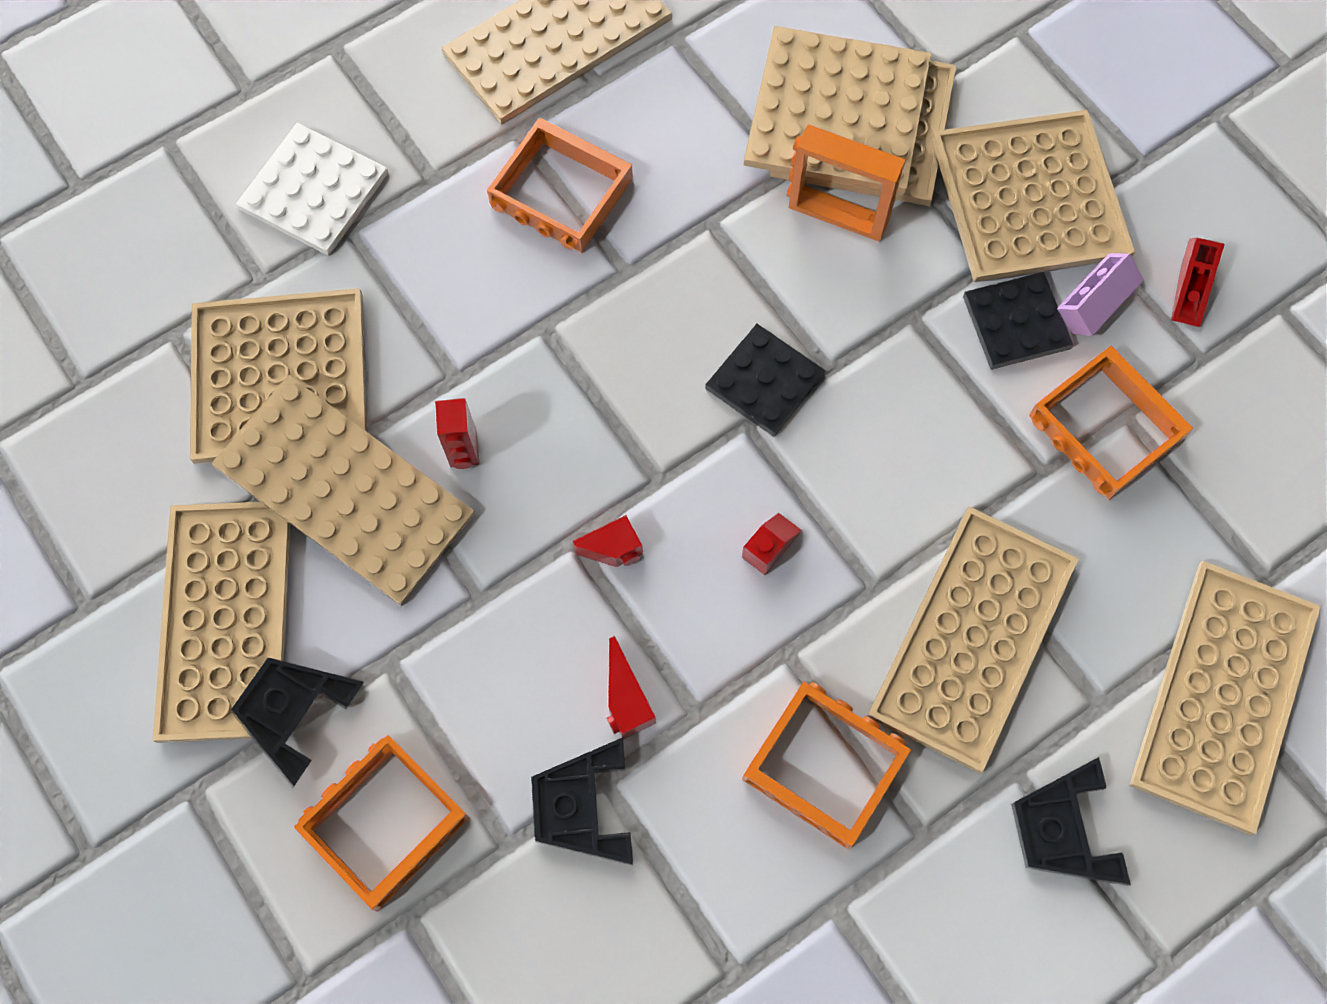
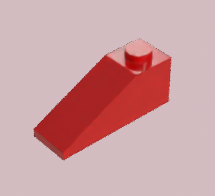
(1196, 280)
(626, 700)

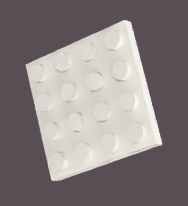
(312, 189)

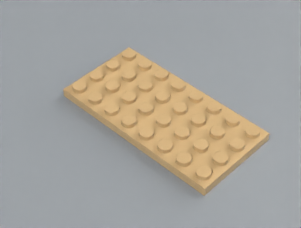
(546, 45)
(343, 489)
(218, 615)
(973, 639)
(1225, 698)

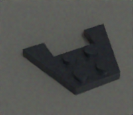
(277, 703)
(567, 805)
(1054, 831)

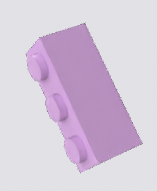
(1100, 294)

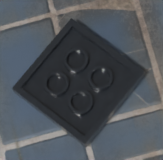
(1017, 320)
(765, 379)

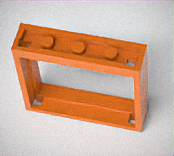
(576, 149)
(853, 158)
(1138, 391)
(337, 793)
(799, 806)

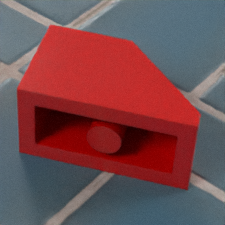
(770, 543)
(611, 544)

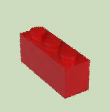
(457, 433)

